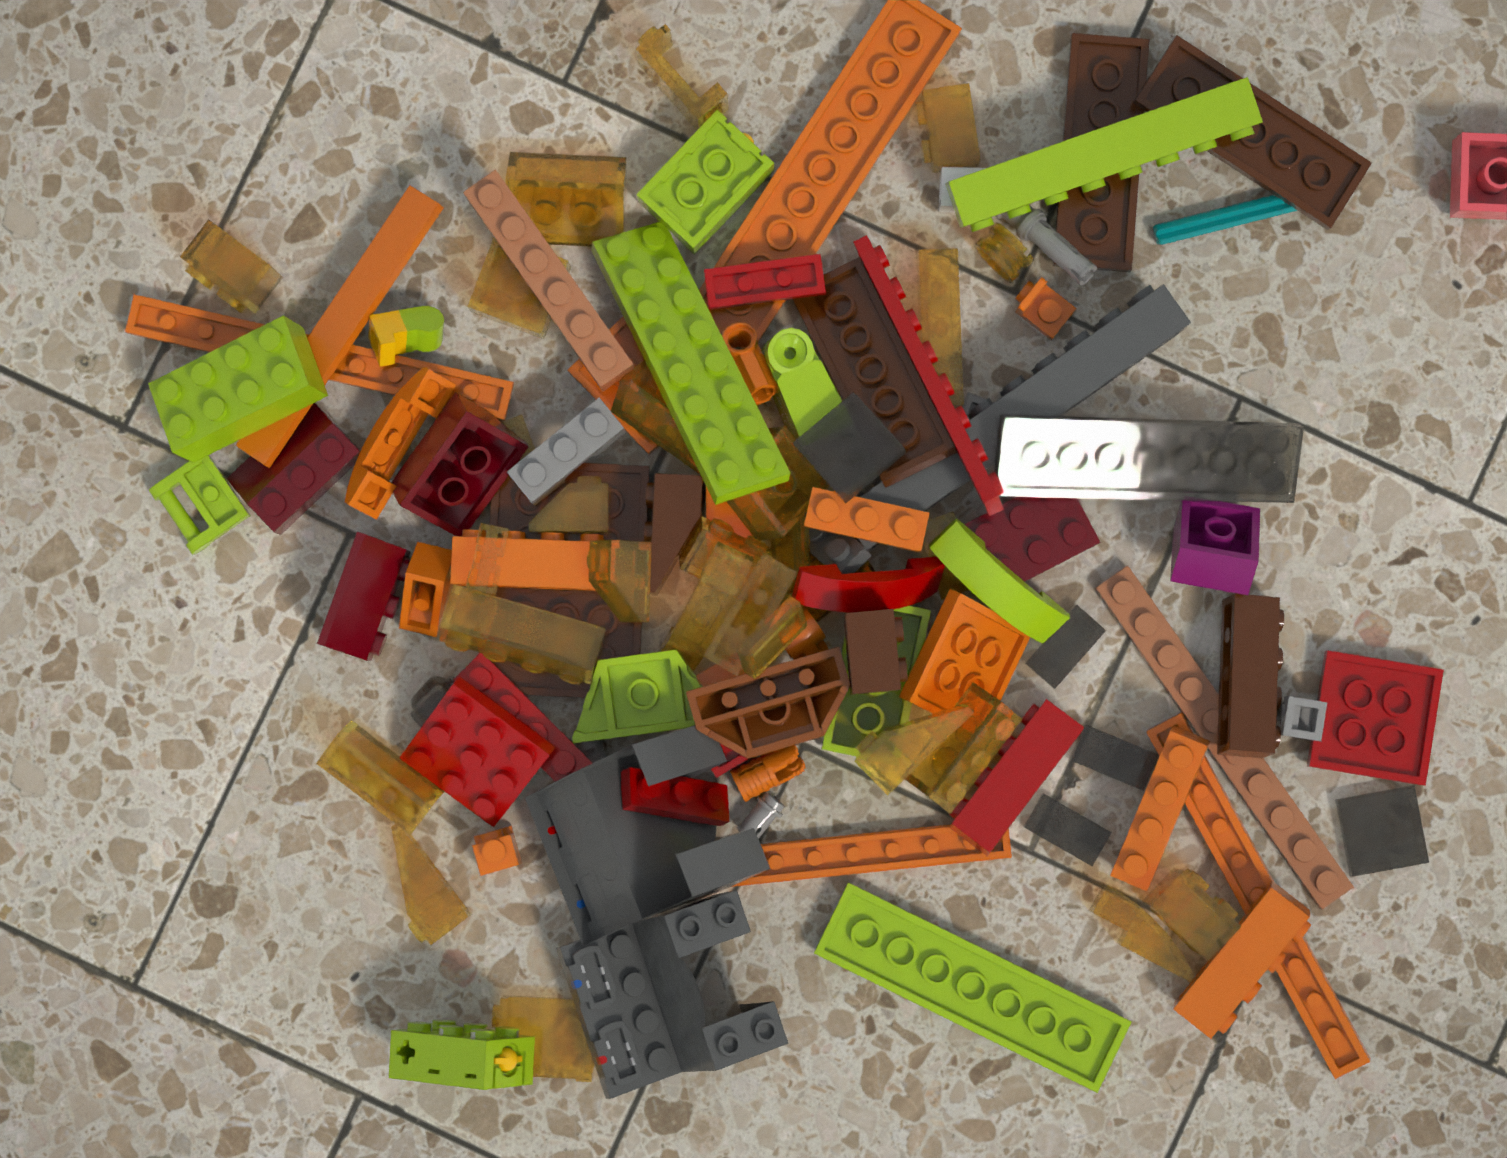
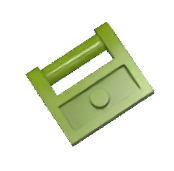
(209, 494)

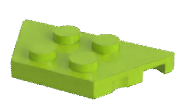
(637, 696)

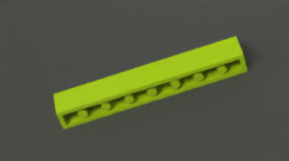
(1103, 153)

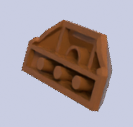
(776, 709)

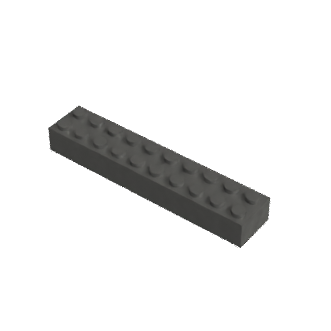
(1051, 391)

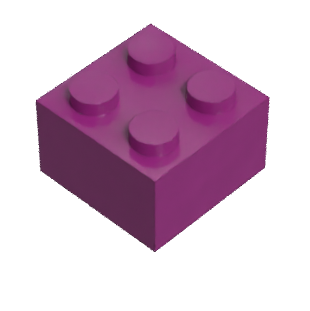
(1215, 545)

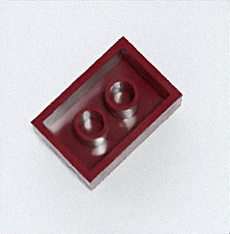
(1035, 533)

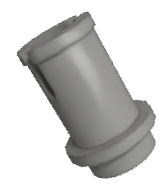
(762, 814)

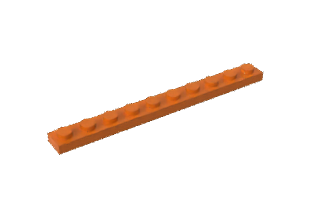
(358, 368)
(1248, 880)

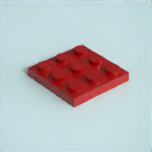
(1377, 717)
(476, 752)

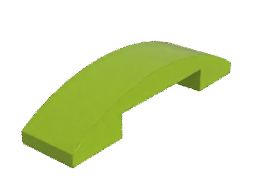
(996, 584)

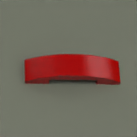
(830, 590)

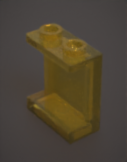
(650, 59)
(558, 1034)

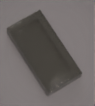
(1065, 647)
(1114, 757)
(1067, 829)

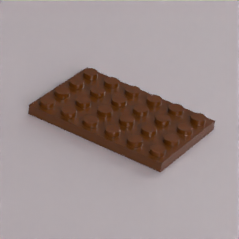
(627, 521)

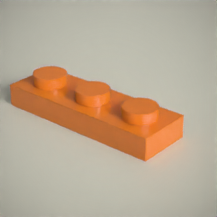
(867, 520)

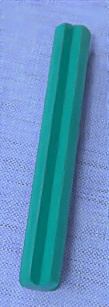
(1220, 219)

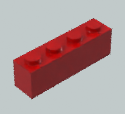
(1016, 777)

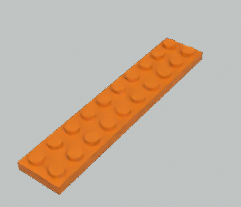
(838, 146)

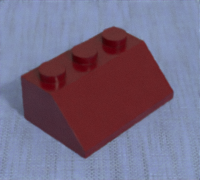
(458, 466)
(300, 475)
(365, 598)

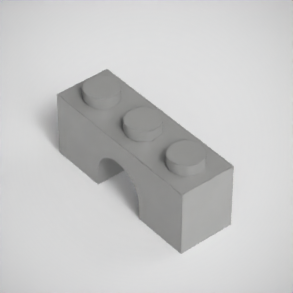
(566, 450)

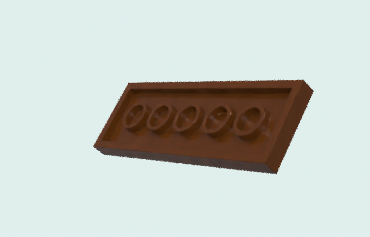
(1100, 91)
(1285, 152)
(871, 361)

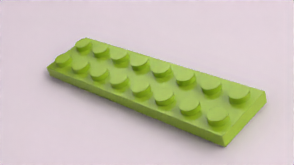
(690, 362)
(972, 987)

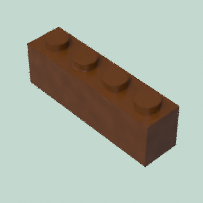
(1249, 676)

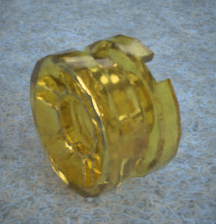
(1003, 252)

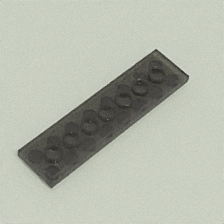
(1148, 458)

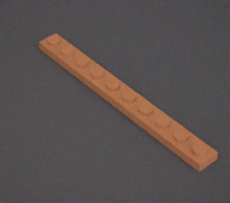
(1200, 707)

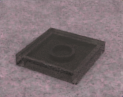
(849, 447)
(1382, 830)

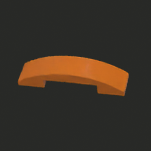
(391, 437)

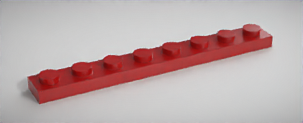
(937, 386)

